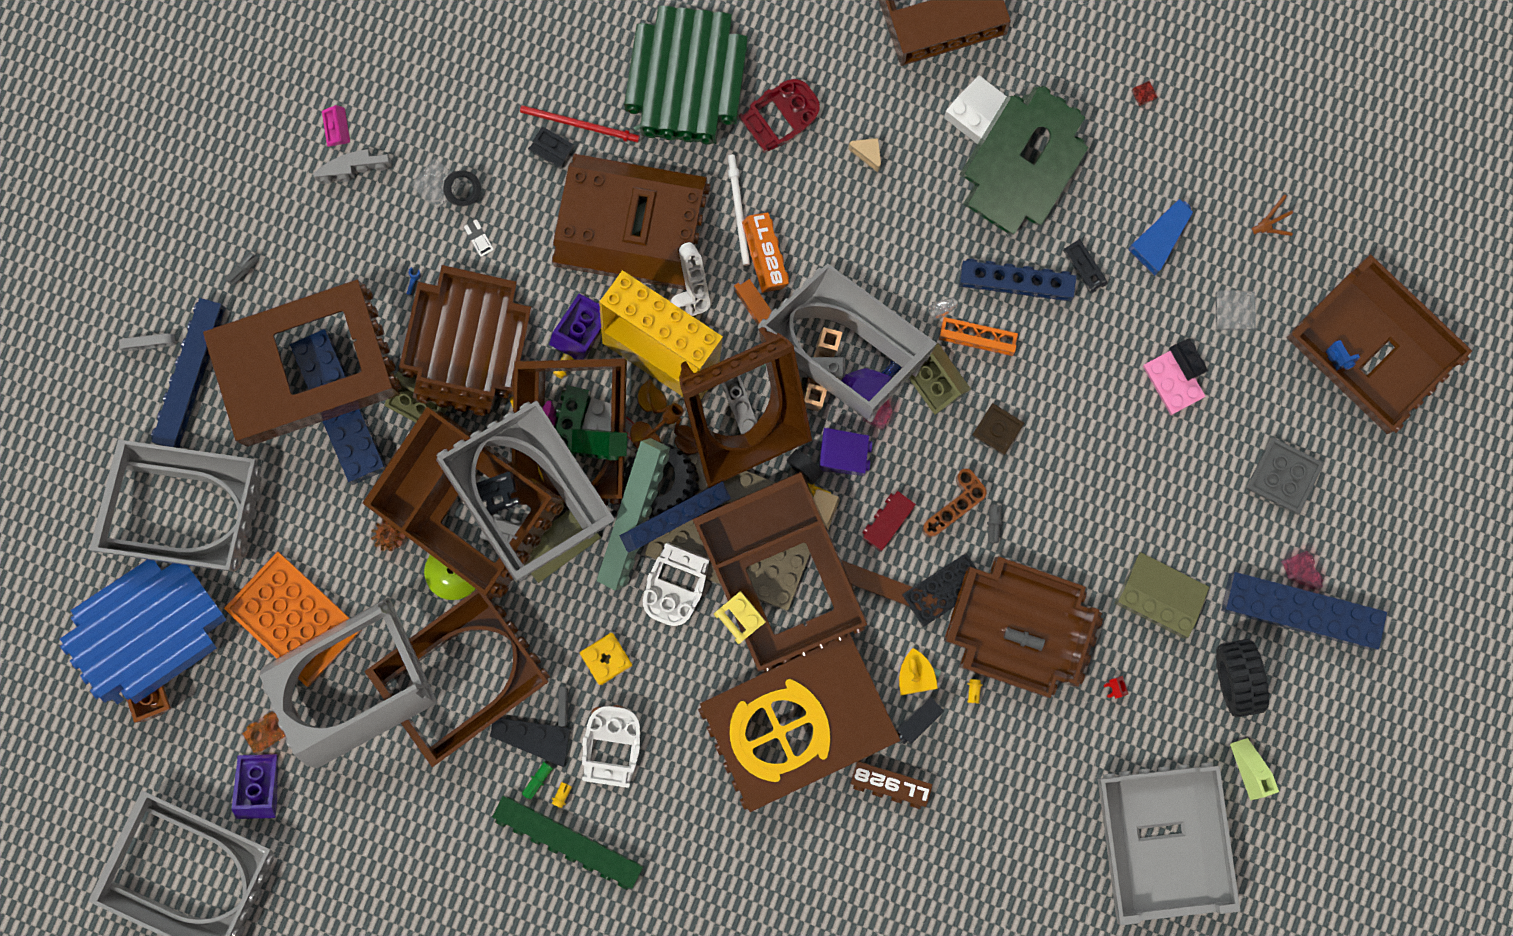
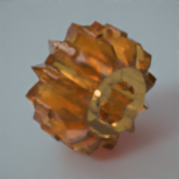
(383, 542)

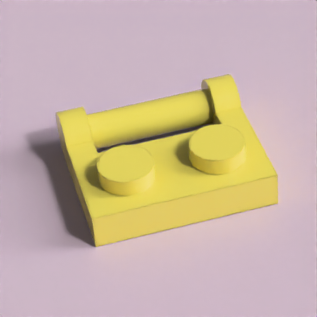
(744, 612)

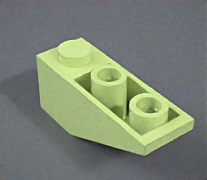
(1254, 771)

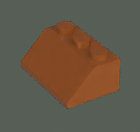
(150, 706)

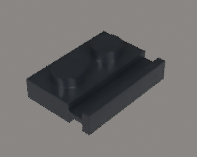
(551, 147)
(1188, 359)

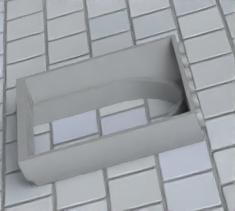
(839, 299)
(535, 436)
(231, 473)
(321, 745)
(250, 858)

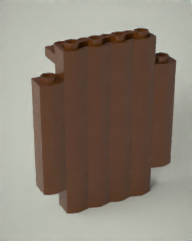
(464, 340)
(1026, 602)

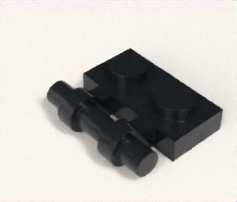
(496, 487)

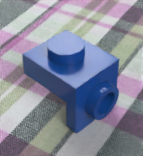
(1340, 356)

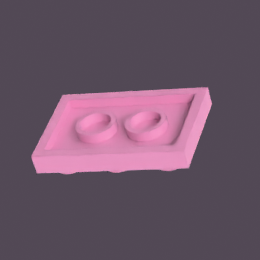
(1172, 384)

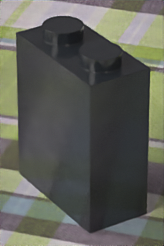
(918, 721)

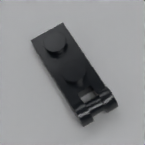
(1085, 266)

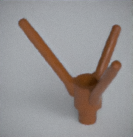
(1266, 224)

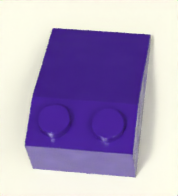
(578, 328)
(255, 787)

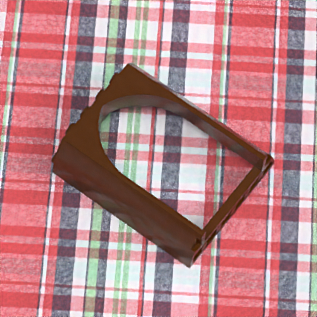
(530, 387)
(776, 432)
(470, 614)

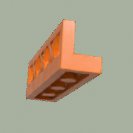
(752, 301)
(977, 341)

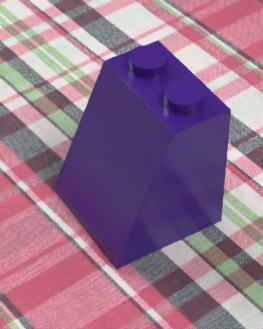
(844, 452)

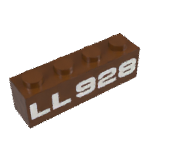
(890, 784)

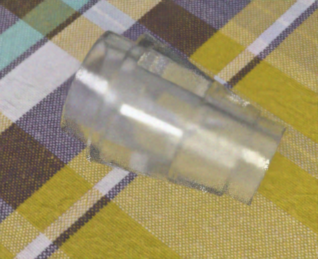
(943, 307)

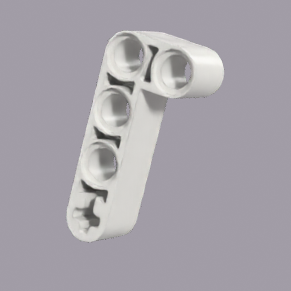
(696, 298)

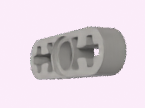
(147, 342)

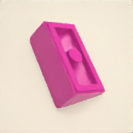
(335, 126)

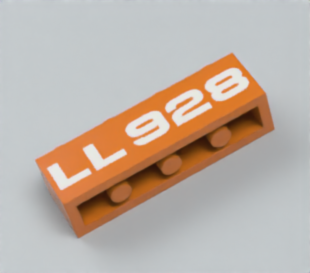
(765, 252)

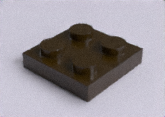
(998, 429)

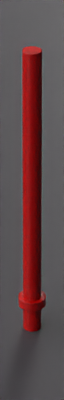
(625, 135)

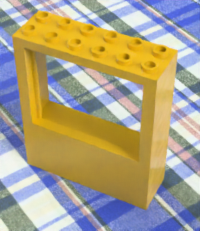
(655, 332)

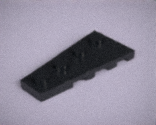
(537, 739)

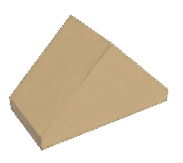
(867, 151)

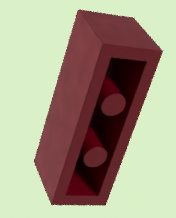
(888, 520)

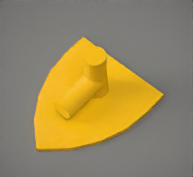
(916, 674)

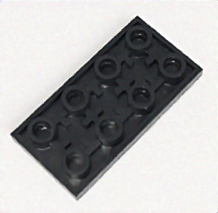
(943, 585)

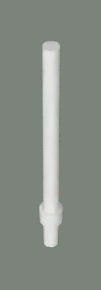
(733, 174)

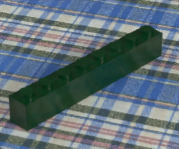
(567, 841)

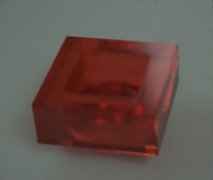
(1144, 93)

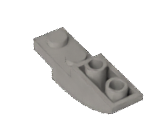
(344, 167)
(739, 404)

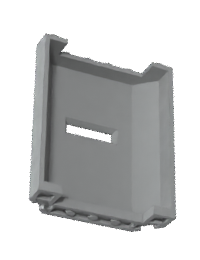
(1173, 871)

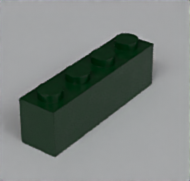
(599, 443)

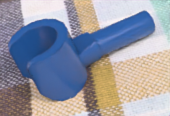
(413, 278)

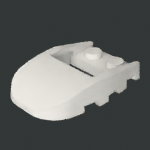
(669, 601)
(611, 725)

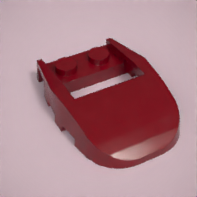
(796, 104)

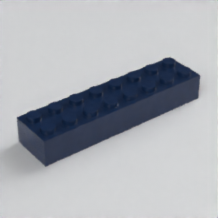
(348, 432)
(1304, 611)

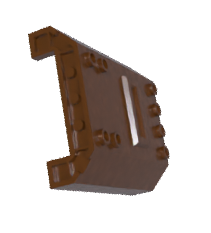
(600, 215)
(1366, 314)

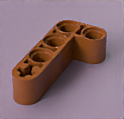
(952, 508)

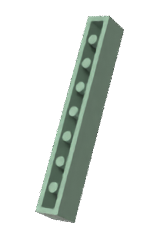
(633, 511)

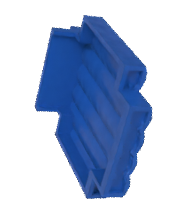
(141, 631)

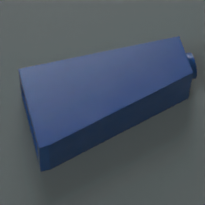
(1159, 239)

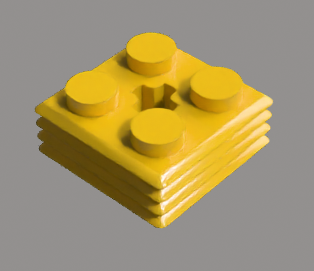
(593, 655)

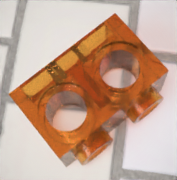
(269, 736)

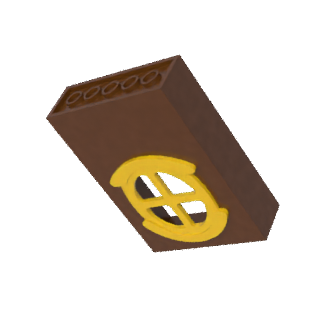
(838, 703)

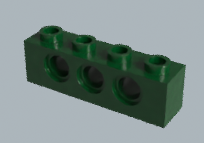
(568, 396)

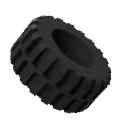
(684, 483)
(1242, 678)

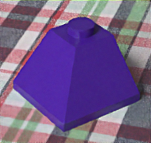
(866, 382)

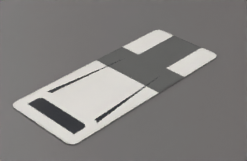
(478, 238)

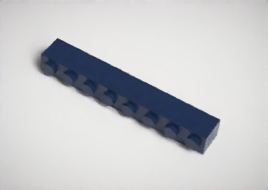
(187, 375)

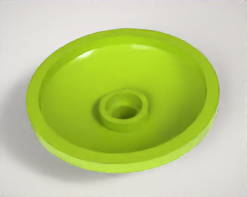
(444, 584)

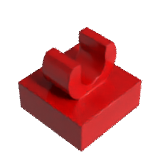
(1118, 687)

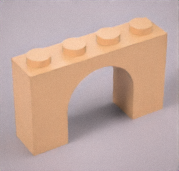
(826, 347)

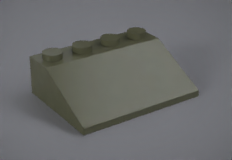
(1162, 596)

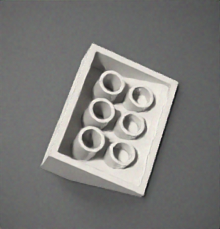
(975, 108)

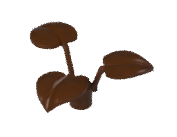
(652, 399)

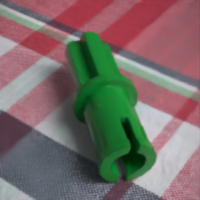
(537, 780)

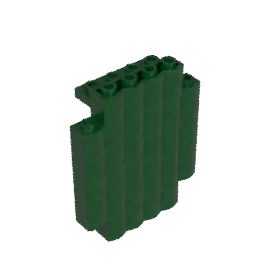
(686, 74)

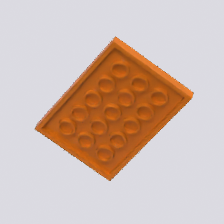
(287, 611)

